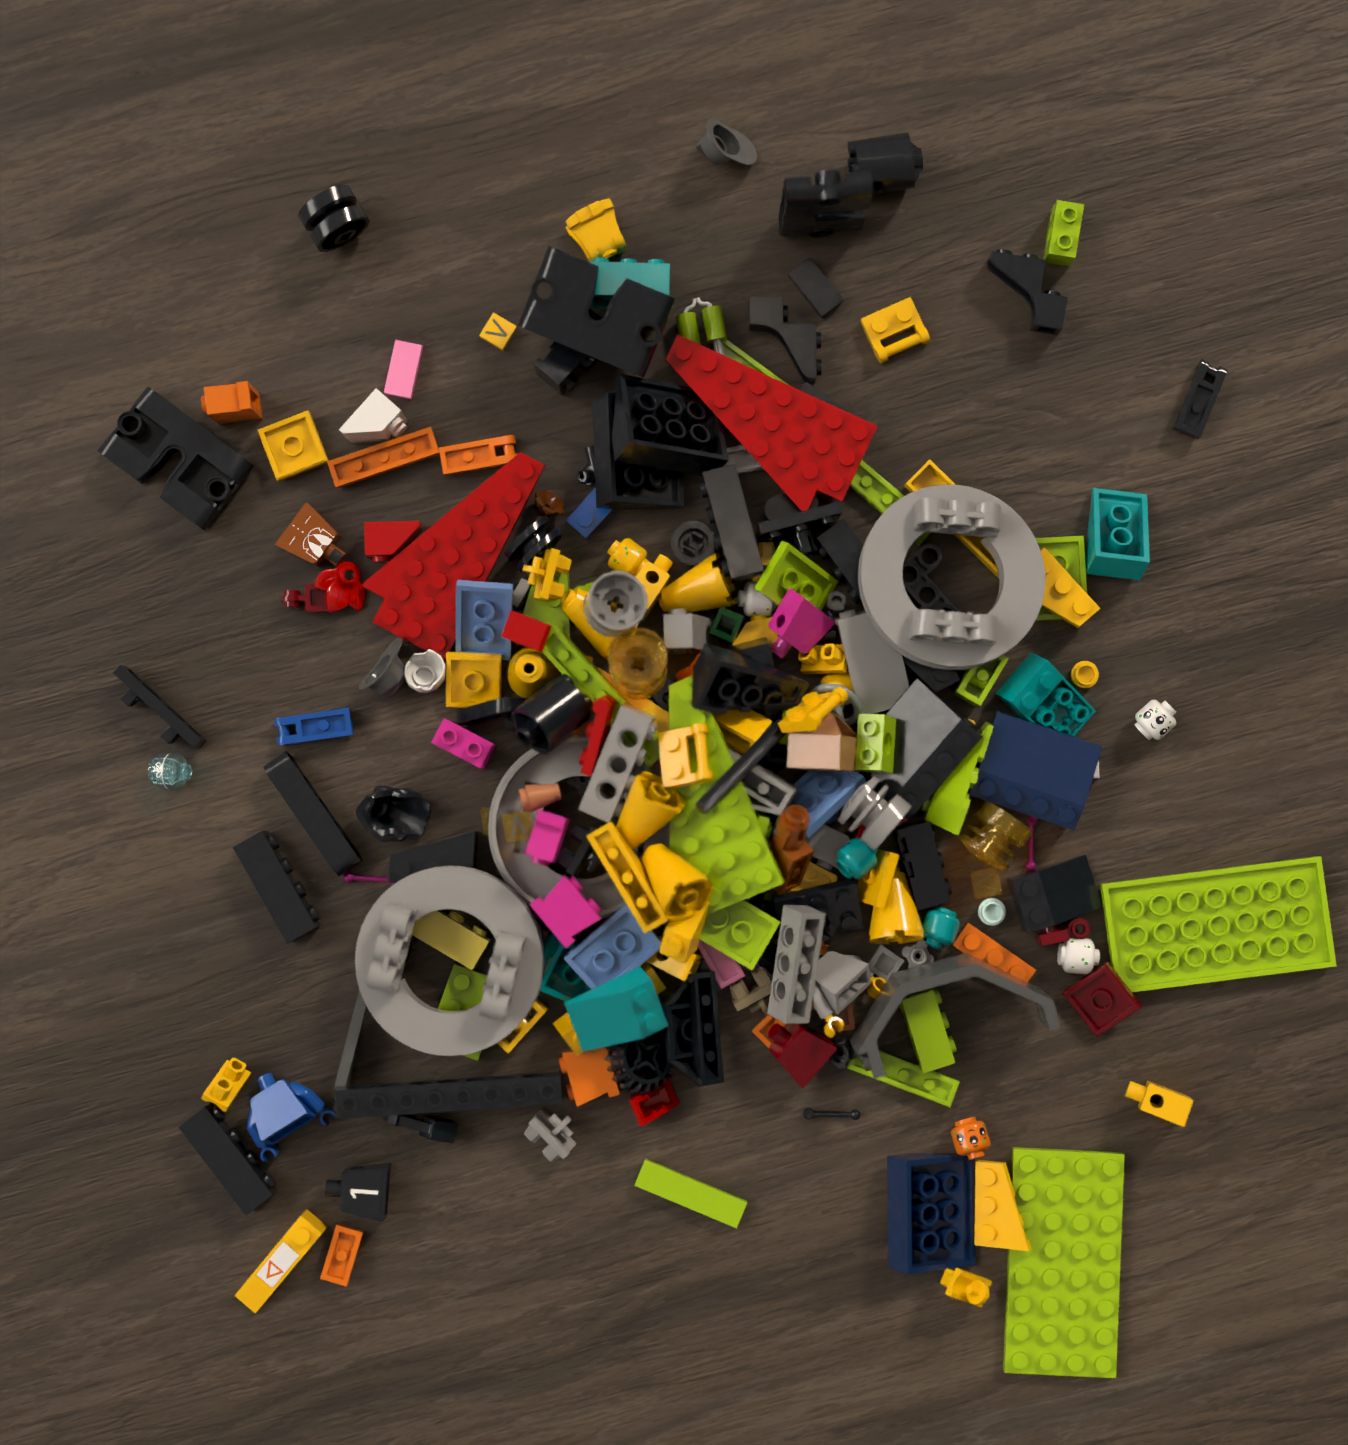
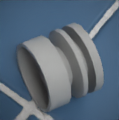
(630, 598)
(874, 812)

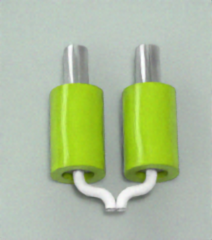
(713, 325)

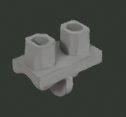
(554, 1132)

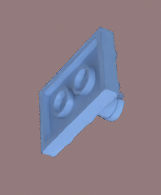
(481, 617)
(824, 794)
(612, 949)

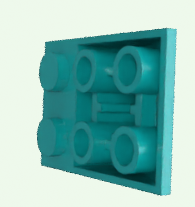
(1045, 697)

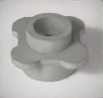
(921, 948)

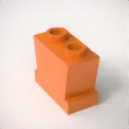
(231, 402)
(588, 1075)

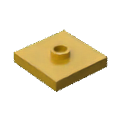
(293, 446)
(472, 678)
(876, 884)

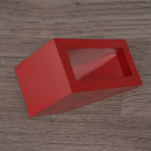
(388, 539)

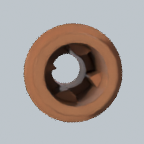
(537, 796)

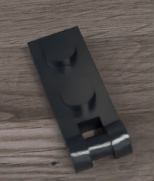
(1199, 400)

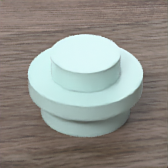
(991, 911)

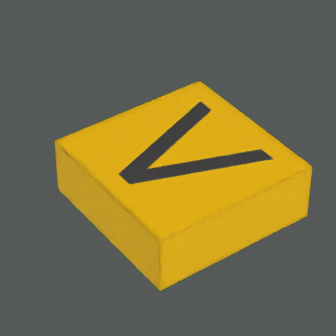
(498, 331)

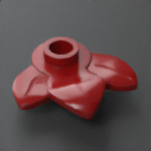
(340, 590)

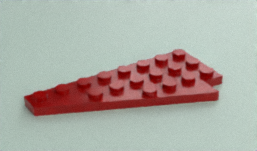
(788, 432)
(460, 546)

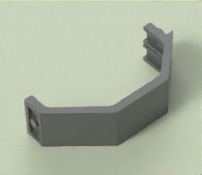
(929, 976)

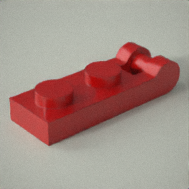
(597, 734)

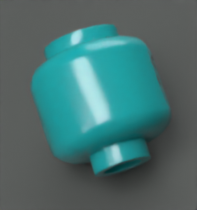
(855, 859)
(940, 927)

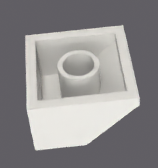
(375, 420)

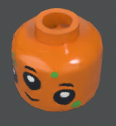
(970, 1138)

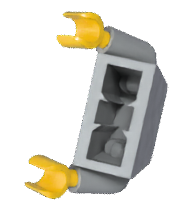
(838, 983)

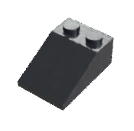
(1054, 894)

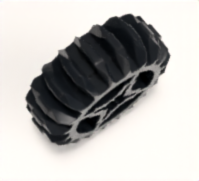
(653, 1063)

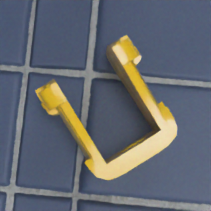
(596, 230)

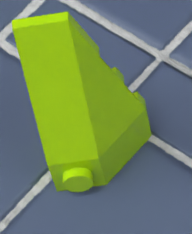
(950, 801)

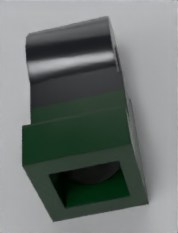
(727, 624)

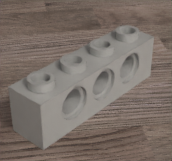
(595, 800)
(796, 964)

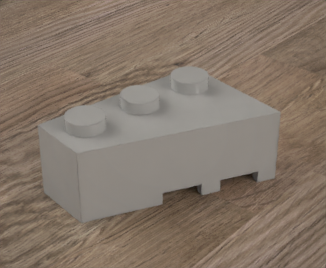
(687, 632)
(766, 789)

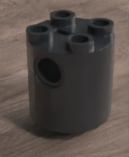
(890, 158)
(551, 715)

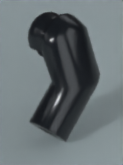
(587, 474)

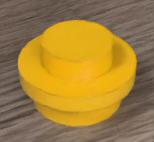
(1084, 674)

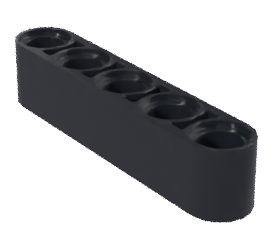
(312, 813)

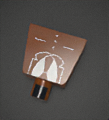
(311, 538)

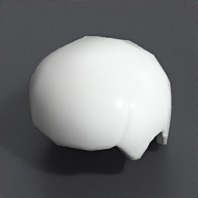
(425, 671)

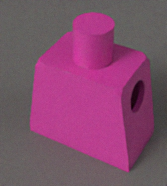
(797, 624)

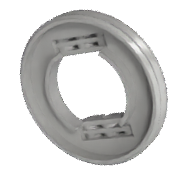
(943, 637)
(536, 880)
(513, 973)

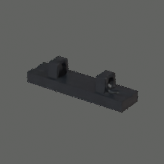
(177, 724)

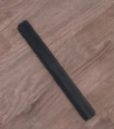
(740, 769)

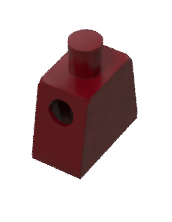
(800, 1050)

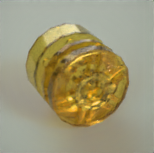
(640, 649)
(995, 836)

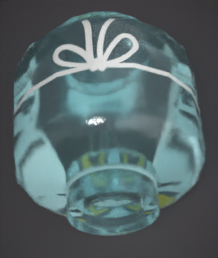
(169, 771)

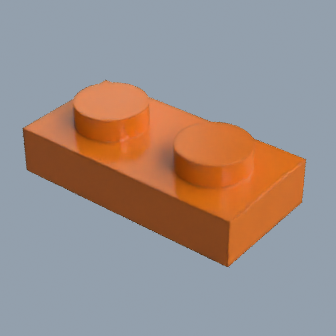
(342, 1254)

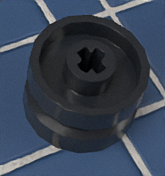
(333, 218)

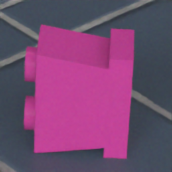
(464, 743)
(547, 838)
(567, 910)

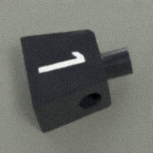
(363, 1190)

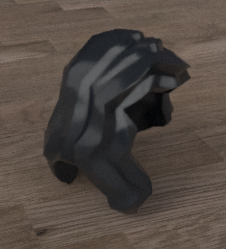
(394, 814)

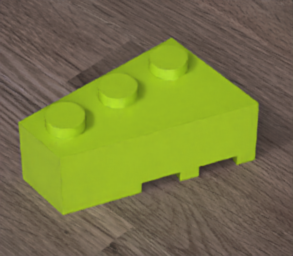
(550, 610)
(927, 1029)

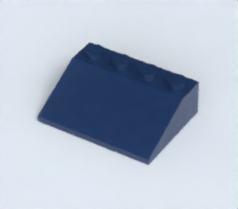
(1036, 770)
(930, 1212)

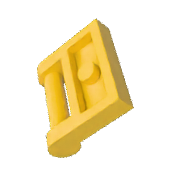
(891, 322)
(811, 711)
(676, 756)

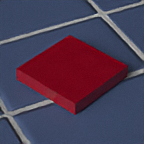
(1102, 999)

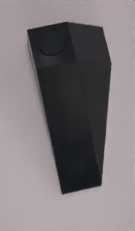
(736, 682)

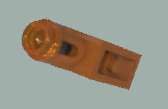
(790, 847)

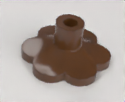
(548, 503)

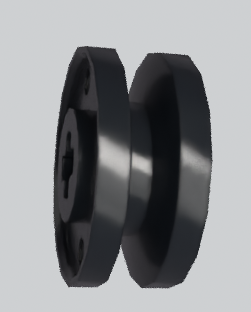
(533, 542)

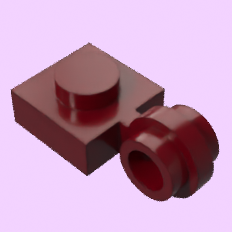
(314, 599)
(1055, 935)

